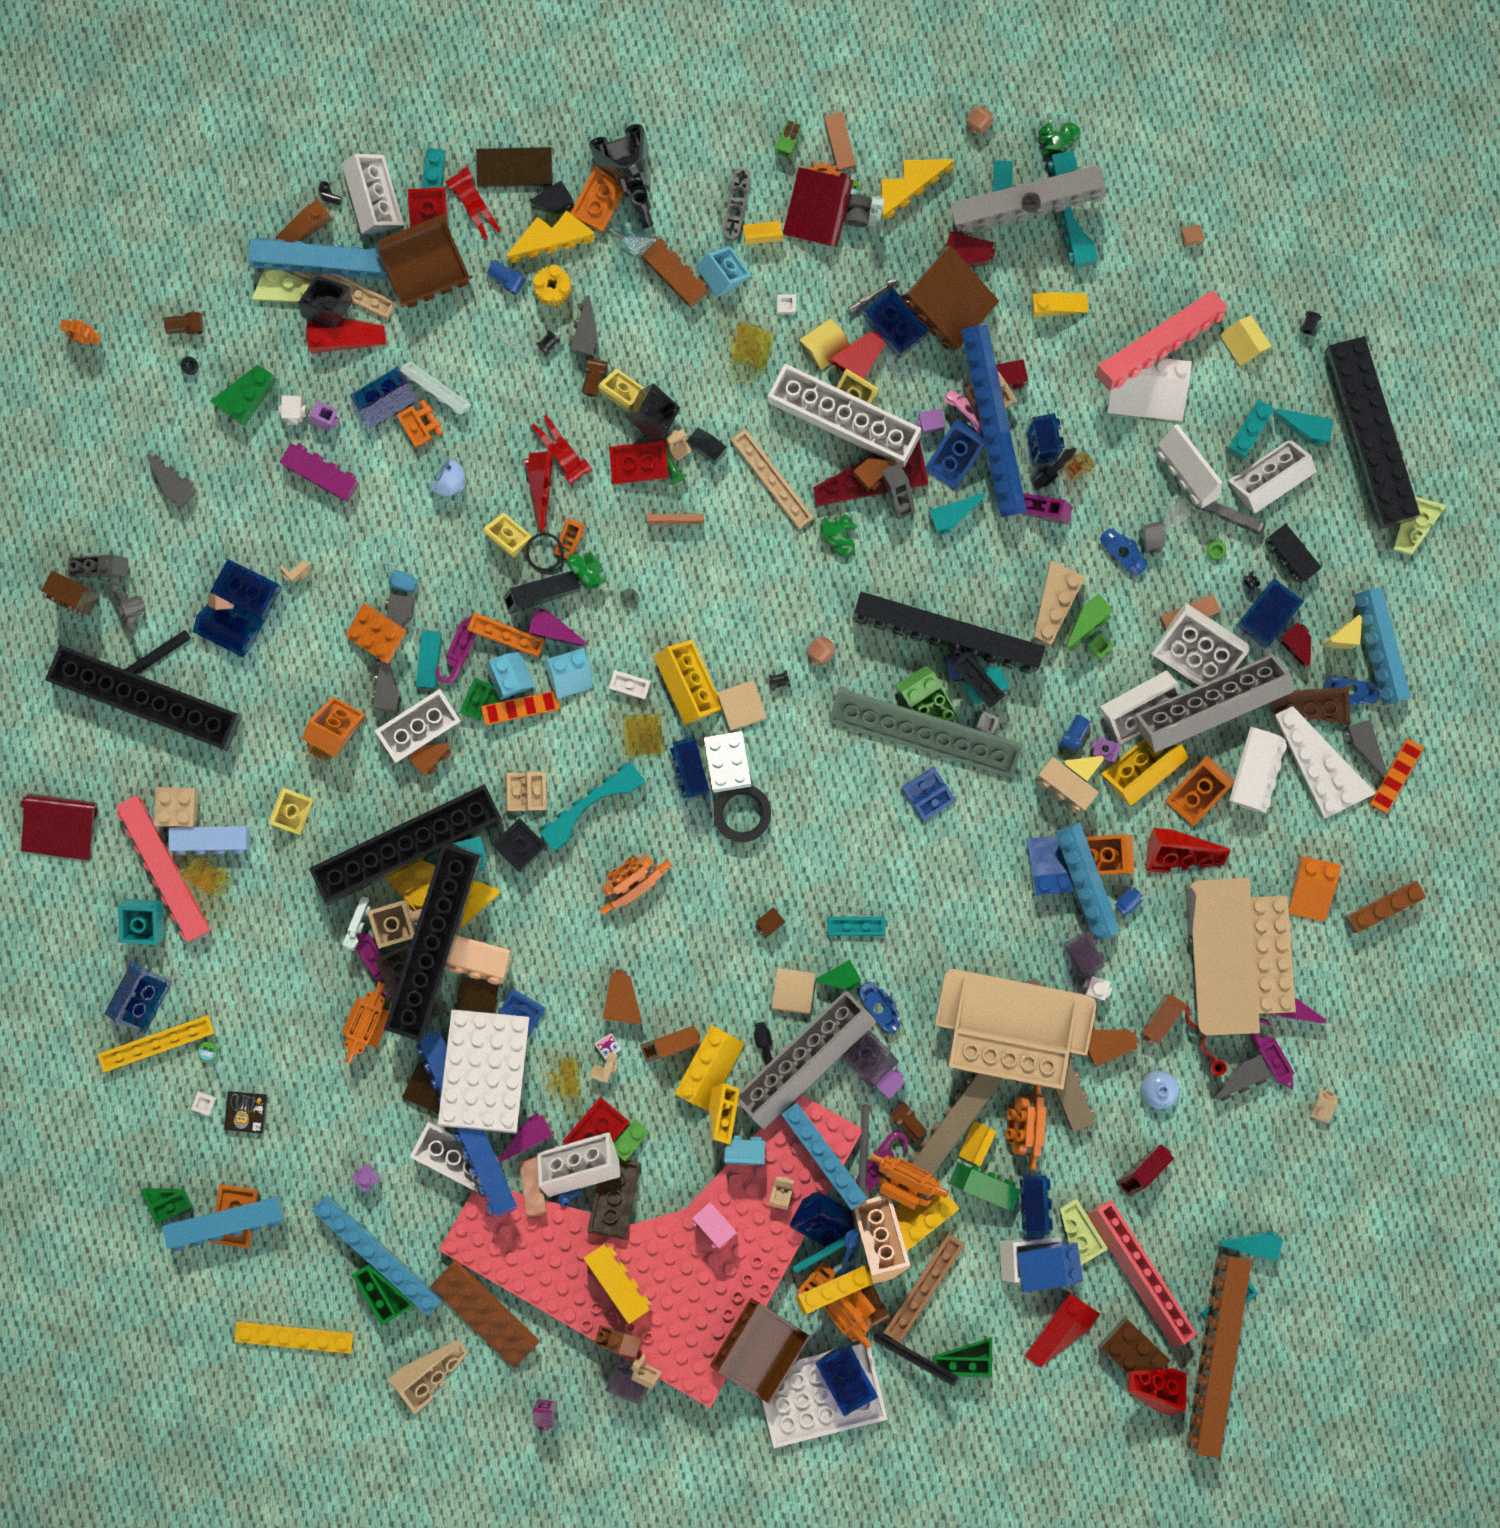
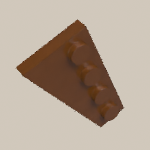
(1323, 704)

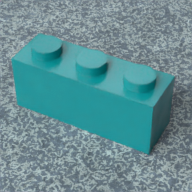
(1250, 430)

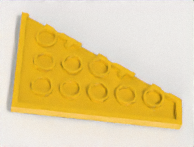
(415, 881)

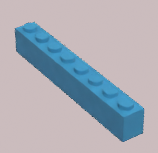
(315, 258)
(377, 1254)

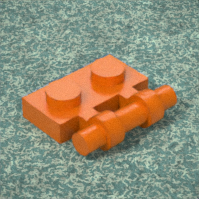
(414, 426)

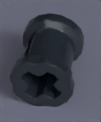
(1310, 323)
(548, 342)
(779, 680)

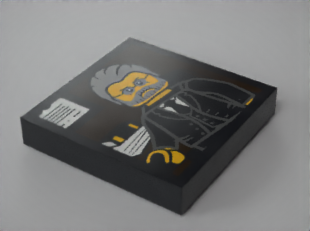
(245, 1112)

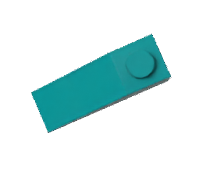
(1309, 427)
(950, 515)
(1260, 1244)

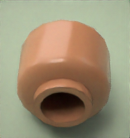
(979, 120)
(821, 650)

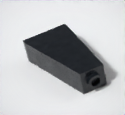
(541, 591)

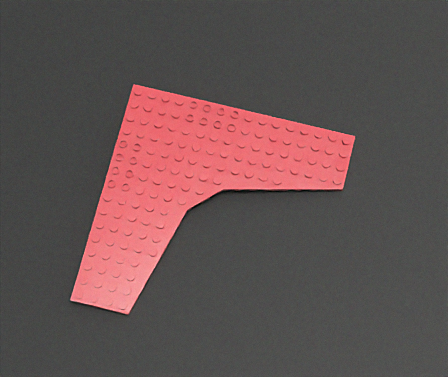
(690, 1284)

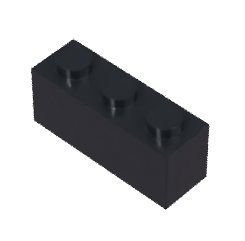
(1292, 554)

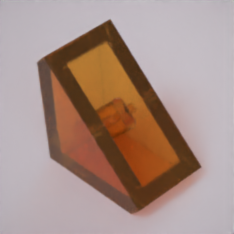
(1079, 466)

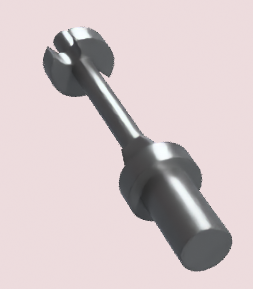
(862, 302)

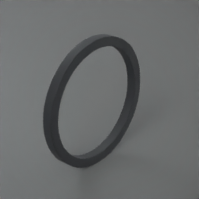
(561, 552)

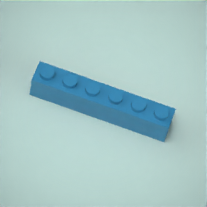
(1382, 646)
(1087, 881)
(824, 1156)
(223, 1222)

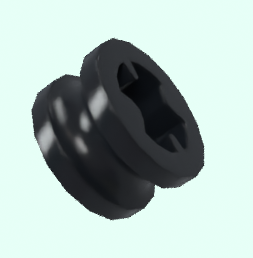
(189, 359)
(1251, 580)

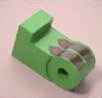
(788, 139)

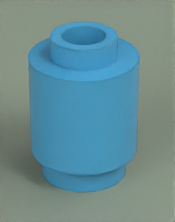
(402, 582)

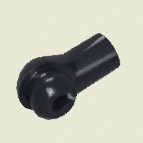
(327, 195)

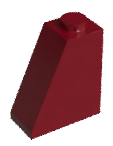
(972, 250)
(1145, 1170)

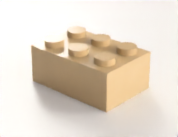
(1066, 785)

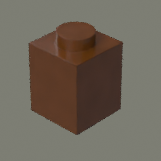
(769, 922)

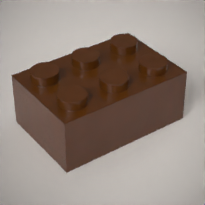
(69, 594)
(1132, 1349)

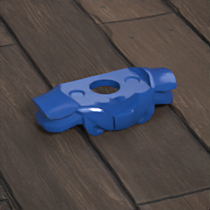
(1134, 561)
(1365, 691)
(888, 1019)
(851, 1243)

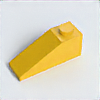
(1058, 304)
(723, 1111)

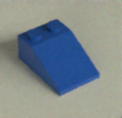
(956, 454)
(1048, 867)
(1049, 1266)

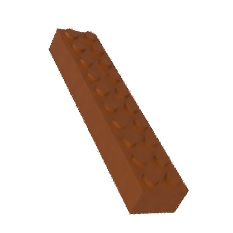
(1219, 1355)

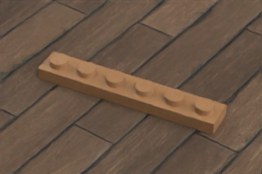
(923, 1288)

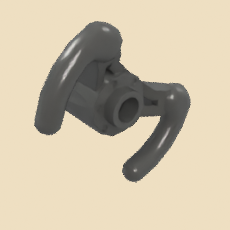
(127, 608)

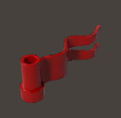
(471, 199)
(563, 453)
(1222, 1067)

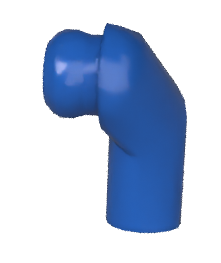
(565, 1198)

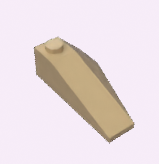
(420, 1378)

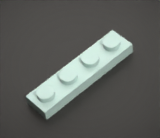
(433, 386)

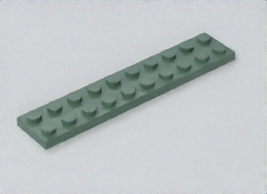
(925, 732)

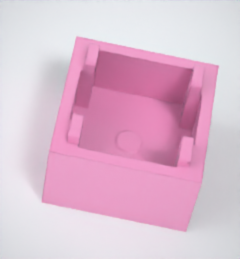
(714, 1225)

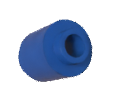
(1128, 901)

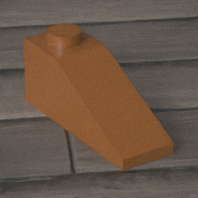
(306, 223)

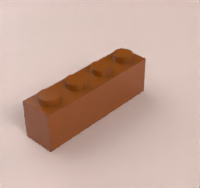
(674, 273)
(1385, 906)

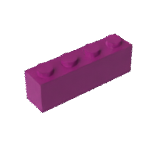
(319, 472)

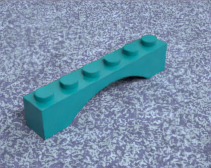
(1080, 245)
(624, 782)

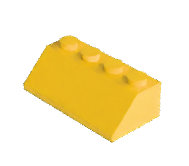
(688, 681)
(1143, 769)
(709, 1067)
(923, 1219)
(617, 1283)

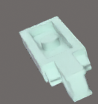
(876, 209)
(356, 925)

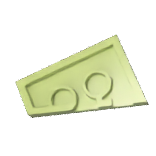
(280, 286)
(1413, 532)
(1082, 1231)

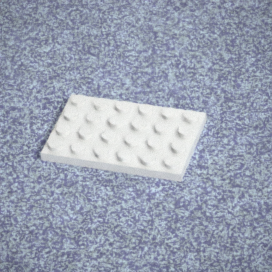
(483, 1071)
(808, 1409)

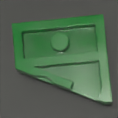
(478, 695)
(166, 1202)

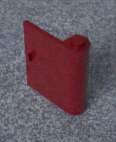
(818, 206)
(57, 826)

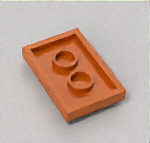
(598, 200)
(375, 633)
(230, 1197)

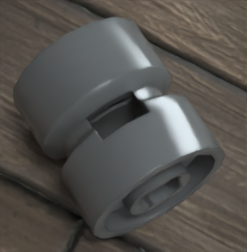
(858, 208)

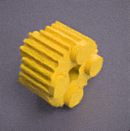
(545, 293)

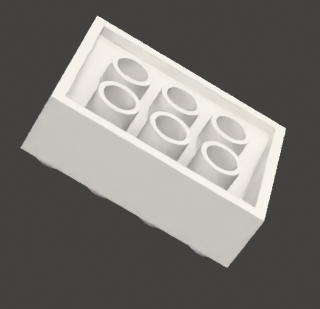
(1154, 392)
(1199, 647)

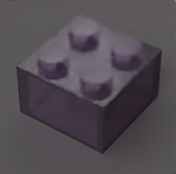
(1084, 954)
(870, 1059)
(622, 1385)

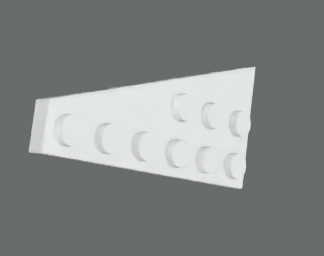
(1324, 770)

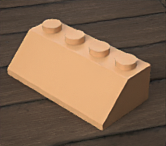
(479, 960)
(881, 1238)

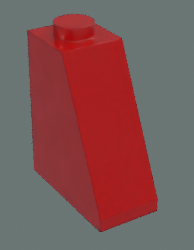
(859, 354)

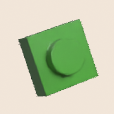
(1100, 646)

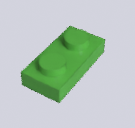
(630, 1140)

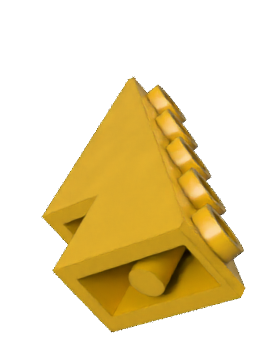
(916, 176)
(543, 238)

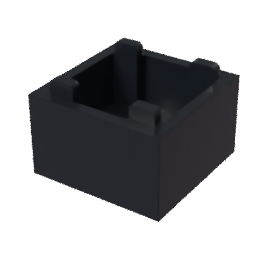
(325, 301)
(653, 412)
(519, 845)

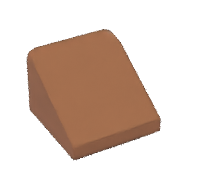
(1192, 235)
(218, 603)

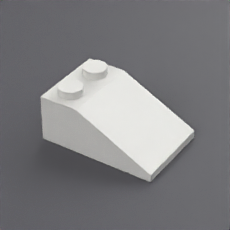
(1008, 1255)

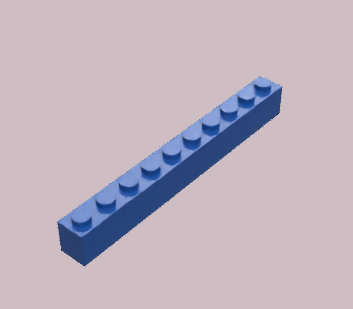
(994, 420)
(473, 1141)

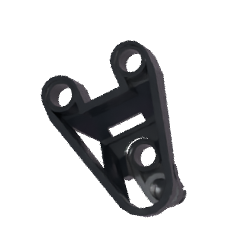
(625, 160)

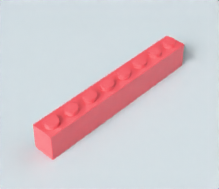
(1161, 341)
(163, 868)
(1142, 1274)

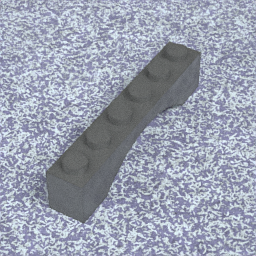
(387, 693)

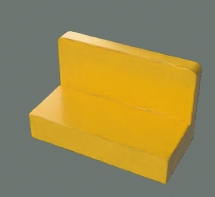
(762, 232)
(977, 1143)

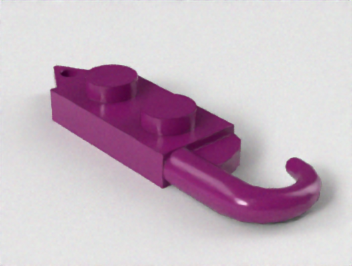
(458, 651)
(369, 953)
(1274, 1057)
(872, 1176)

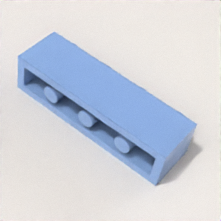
(209, 839)

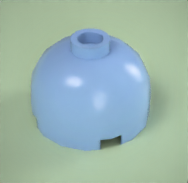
(449, 479)
(1159, 1089)

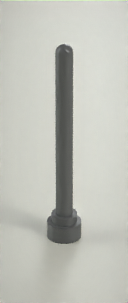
(863, 1150)

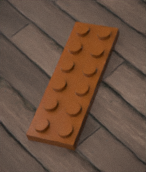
(485, 1313)

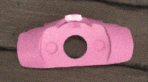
(962, 404)

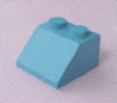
(722, 270)
(569, 673)
(509, 674)
(745, 1151)

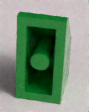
(842, 976)

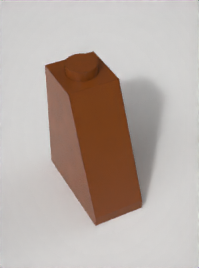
(621, 999)
(1162, 1018)
(670, 1044)
(1110, 1044)

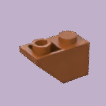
(870, 472)
(429, 756)
(617, 1341)

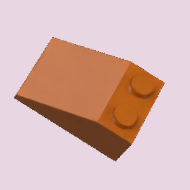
(332, 726)
(1200, 790)
(1112, 854)
(1313, 888)

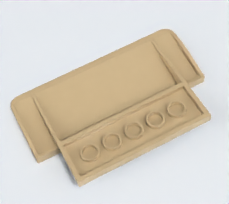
(1240, 956)
(1013, 1027)

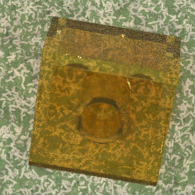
(751, 346)
(643, 734)
(207, 877)

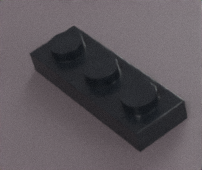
(978, 680)

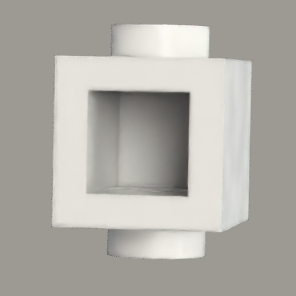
(292, 409)
(1097, 988)

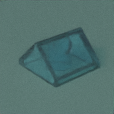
(631, 239)

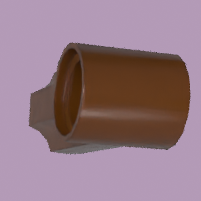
(188, 324)
(594, 372)
(905, 1117)
(881, 1314)

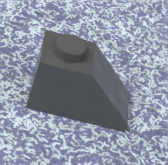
(1152, 537)

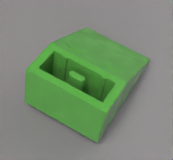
(1090, 615)
(926, 695)

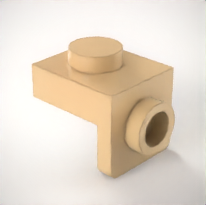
(677, 444)
(299, 572)
(603, 1074)
(1324, 1106)
(781, 1192)
(645, 1374)

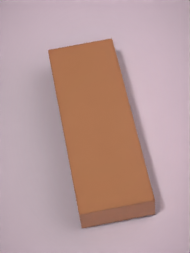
(840, 141)
(675, 519)
(1207, 606)
(533, 1194)

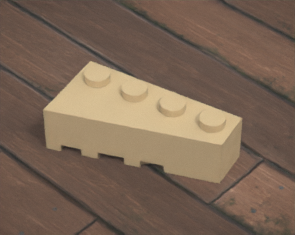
(1057, 597)

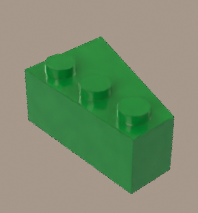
(245, 394)
(985, 1186)
(381, 1294)
(968, 1360)

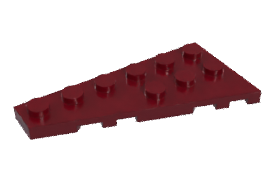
(846, 487)

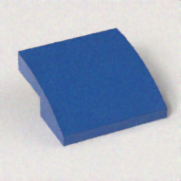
(928, 793)
(521, 1005)

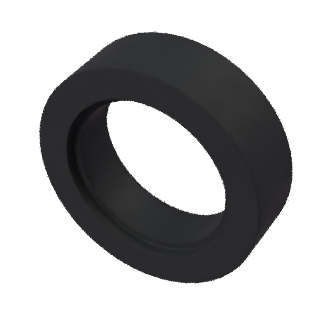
(750, 835)

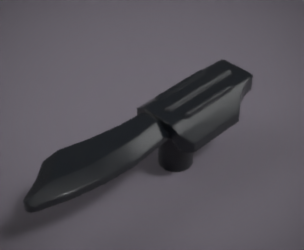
(1048, 473)
(763, 1040)

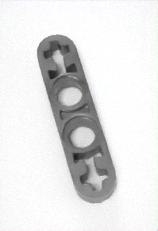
(736, 204)
(1234, 517)

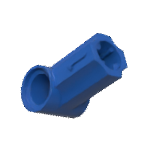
(509, 279)
(1073, 737)

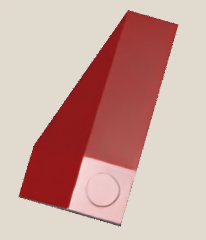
(347, 335)
(539, 473)
(1175, 849)
(1066, 1325)
(1160, 1389)

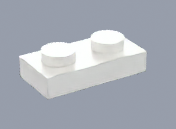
(629, 684)

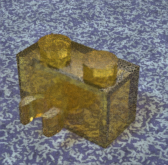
(568, 1077)

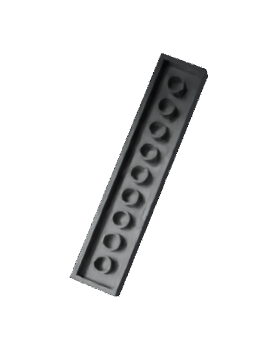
(1372, 433)
(948, 632)
(143, 698)
(405, 845)
(433, 941)

